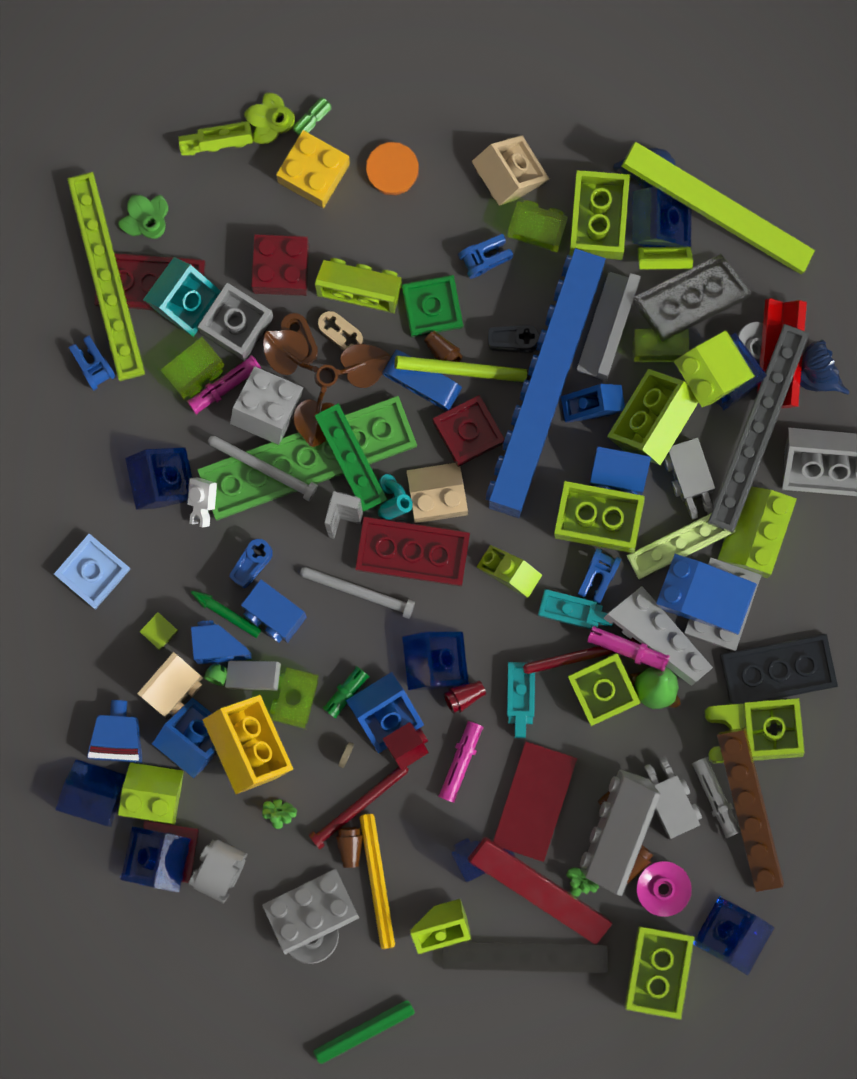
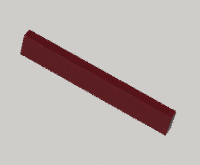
(539, 890)

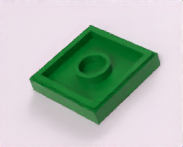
(432, 306)

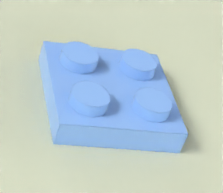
(92, 571)

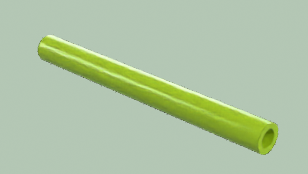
(460, 368)

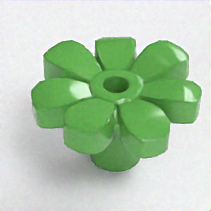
(278, 813)
(580, 882)

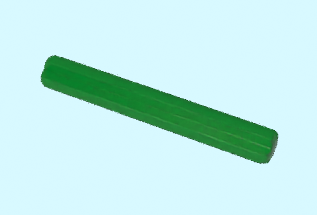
(364, 1032)

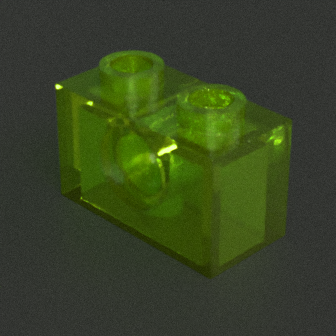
(297, 714)

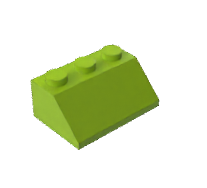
(358, 285)
(759, 531)

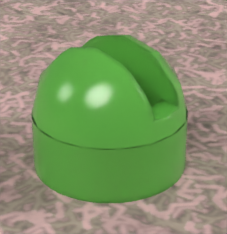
(216, 674)

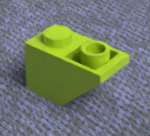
(509, 570)

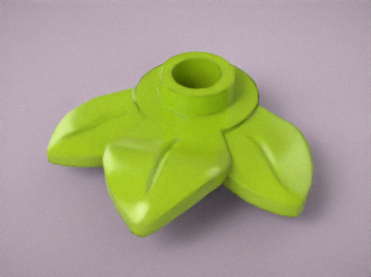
(265, 118)

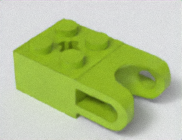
(757, 720)

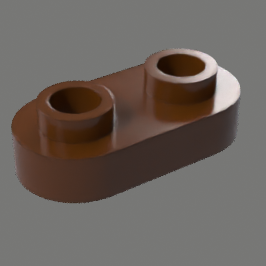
(295, 318)

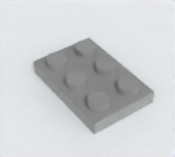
(714, 635)
(310, 911)

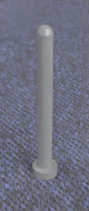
(273, 472)
(405, 608)

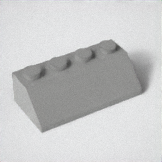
(820, 462)
(620, 831)

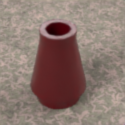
(463, 696)

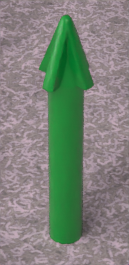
(207, 601)

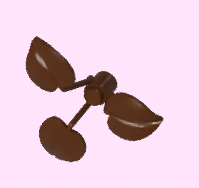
(288, 348)

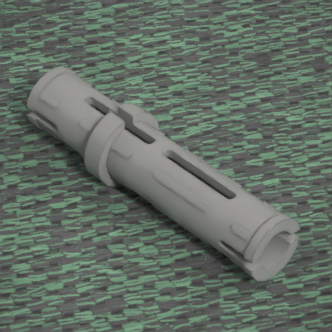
(716, 797)

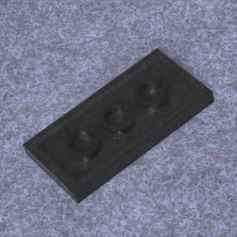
(691, 297)

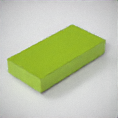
(665, 258)

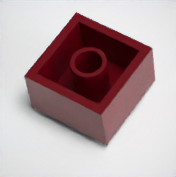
(280, 265)

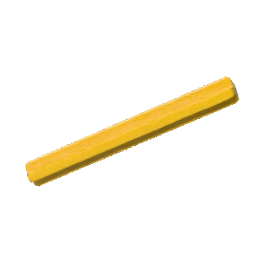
(377, 881)

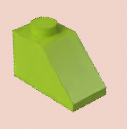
(441, 927)

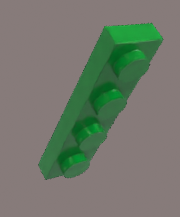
(350, 457)

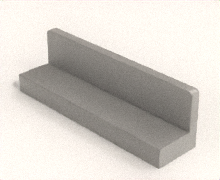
(608, 325)
(344, 508)

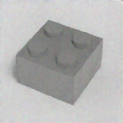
(235, 321)
(266, 405)

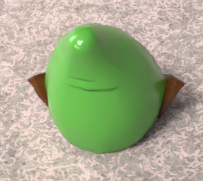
(656, 688)

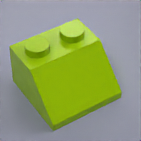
(714, 369)
(151, 793)

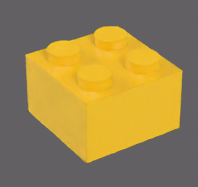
(313, 169)

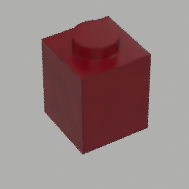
(406, 745)

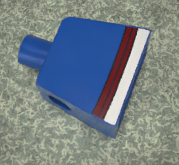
(116, 736)

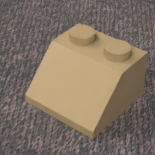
(509, 169)
(437, 492)
(171, 686)

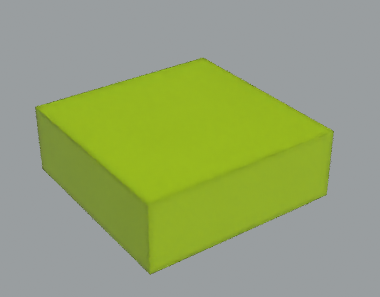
(158, 631)

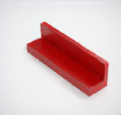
(775, 316)

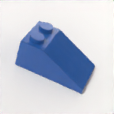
(706, 594)

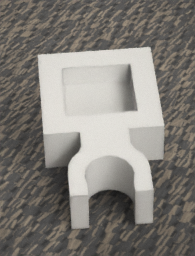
(202, 498)

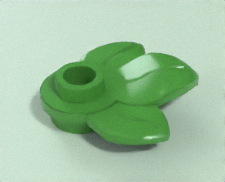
(144, 213)

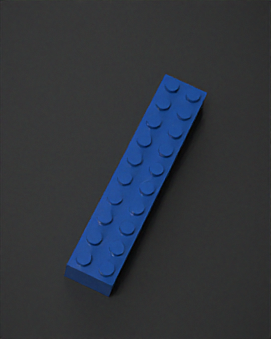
(548, 378)

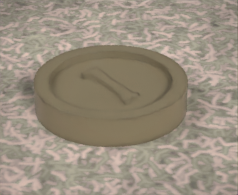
(346, 754)

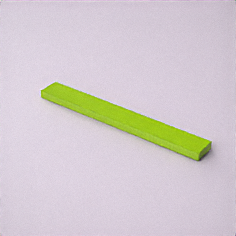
(718, 208)
(106, 276)

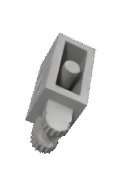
(690, 475)
(673, 804)

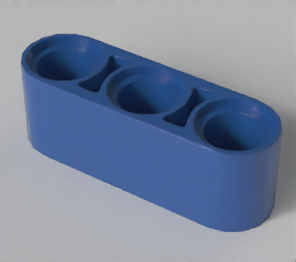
(430, 386)

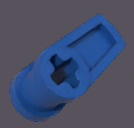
(479, 264)
(97, 371)
(248, 566)
(598, 568)

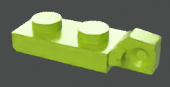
(215, 138)

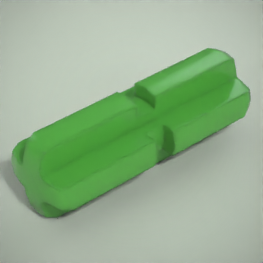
(315, 114)

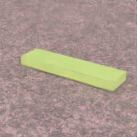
(681, 542)

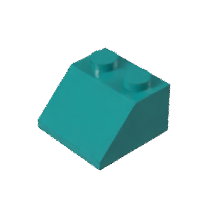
(182, 295)

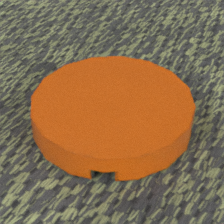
(392, 168)

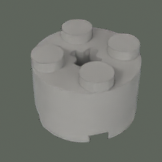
(219, 870)

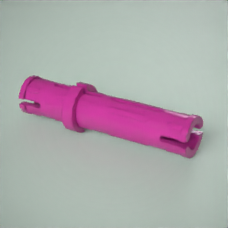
(216, 390)
(627, 648)
(461, 760)

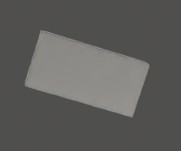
(252, 675)

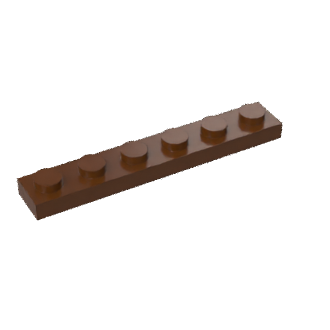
(750, 809)

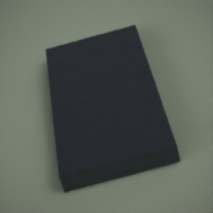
(779, 670)

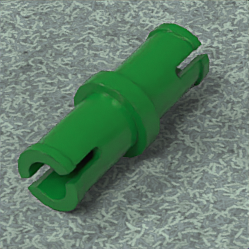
(345, 691)

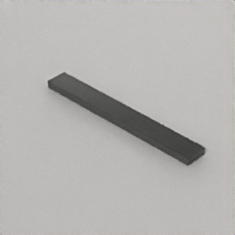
(758, 428)

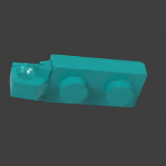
(572, 610)
(520, 698)

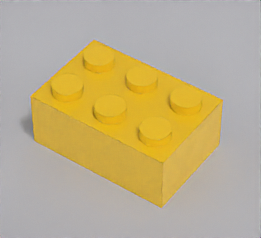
(247, 744)

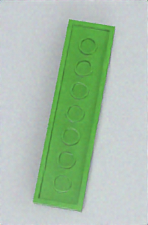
(379, 429)

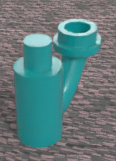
(399, 504)

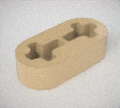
(343, 325)

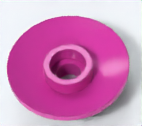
(678, 889)

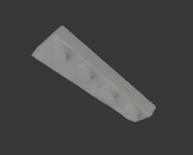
(649, 624)

